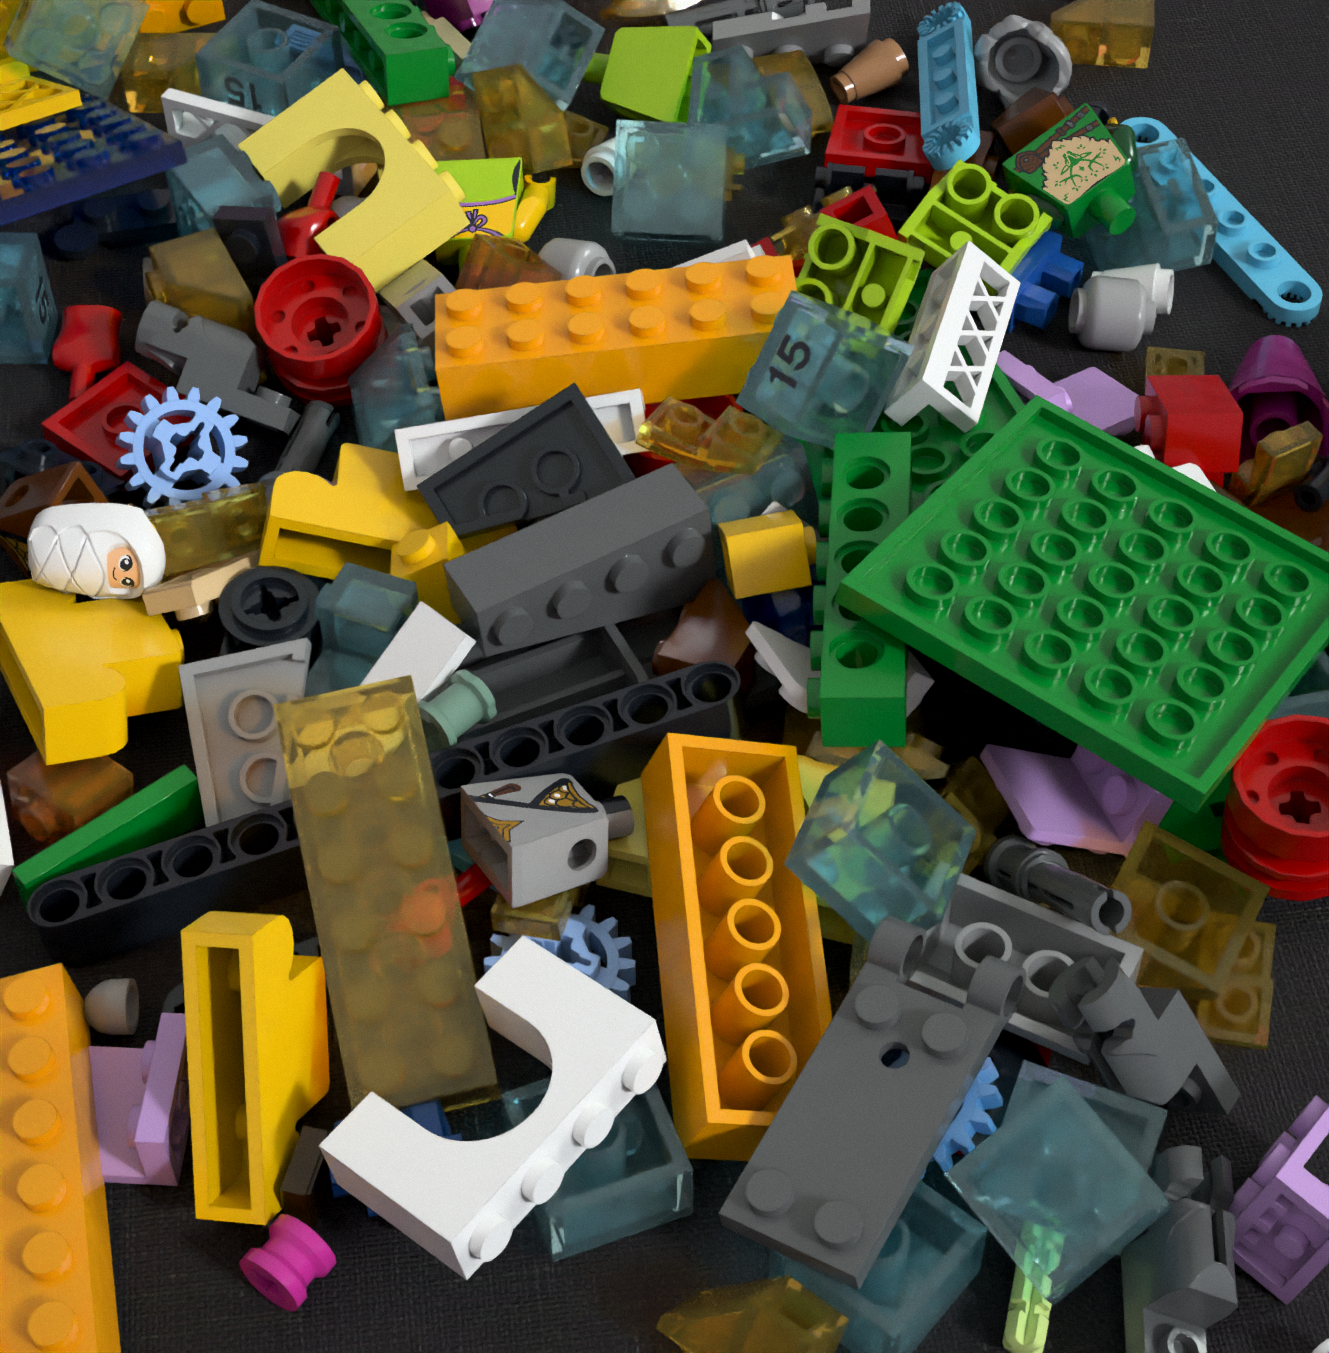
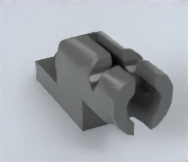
(217, 362)
(1141, 1039)
(1183, 1268)

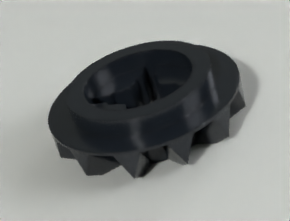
(285, 590)

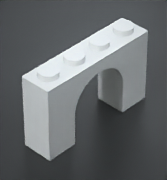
(472, 1194)

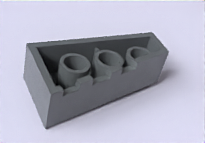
(587, 566)

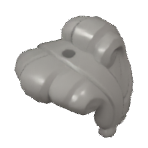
(1038, 62)

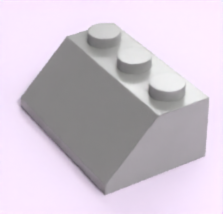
(1041, 941)

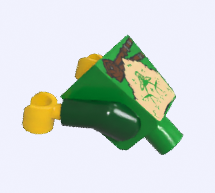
(1079, 173)

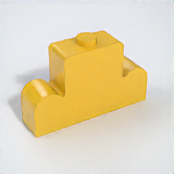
(352, 521)
(84, 667)
(251, 1058)

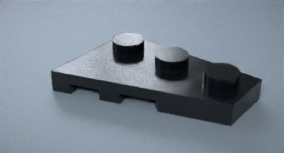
(529, 469)

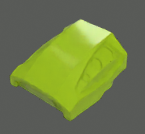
(973, 209)
(859, 270)

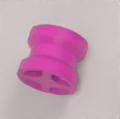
(288, 1262)

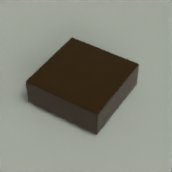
(306, 1178)

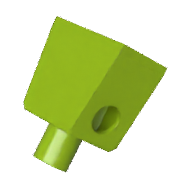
(648, 72)

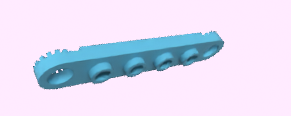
(947, 87)
(1246, 248)

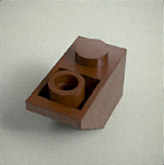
(1029, 118)
(709, 631)

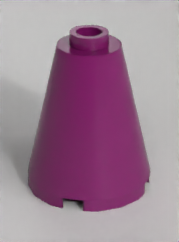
(1277, 393)

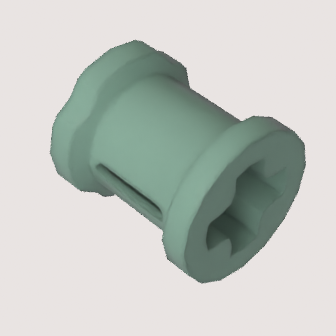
(456, 710)

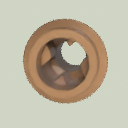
(871, 71)

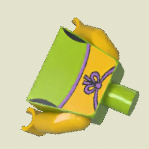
(494, 203)

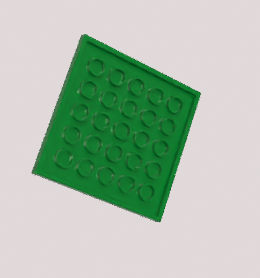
(1104, 598)

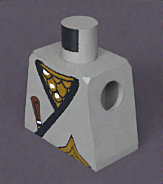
(540, 834)

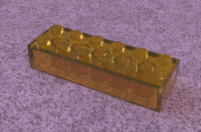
(386, 898)

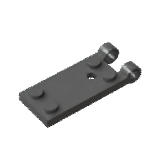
(862, 1132)

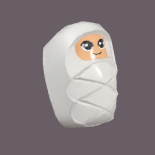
(95, 550)

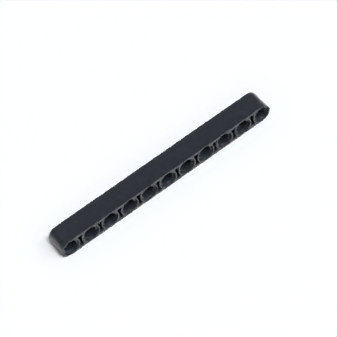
(260, 853)

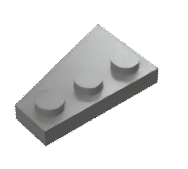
(823, 35)
(236, 725)

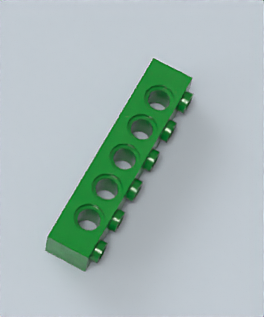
(393, 47)
(860, 665)

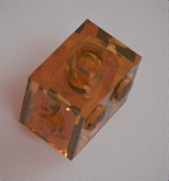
(502, 263)
(65, 795)

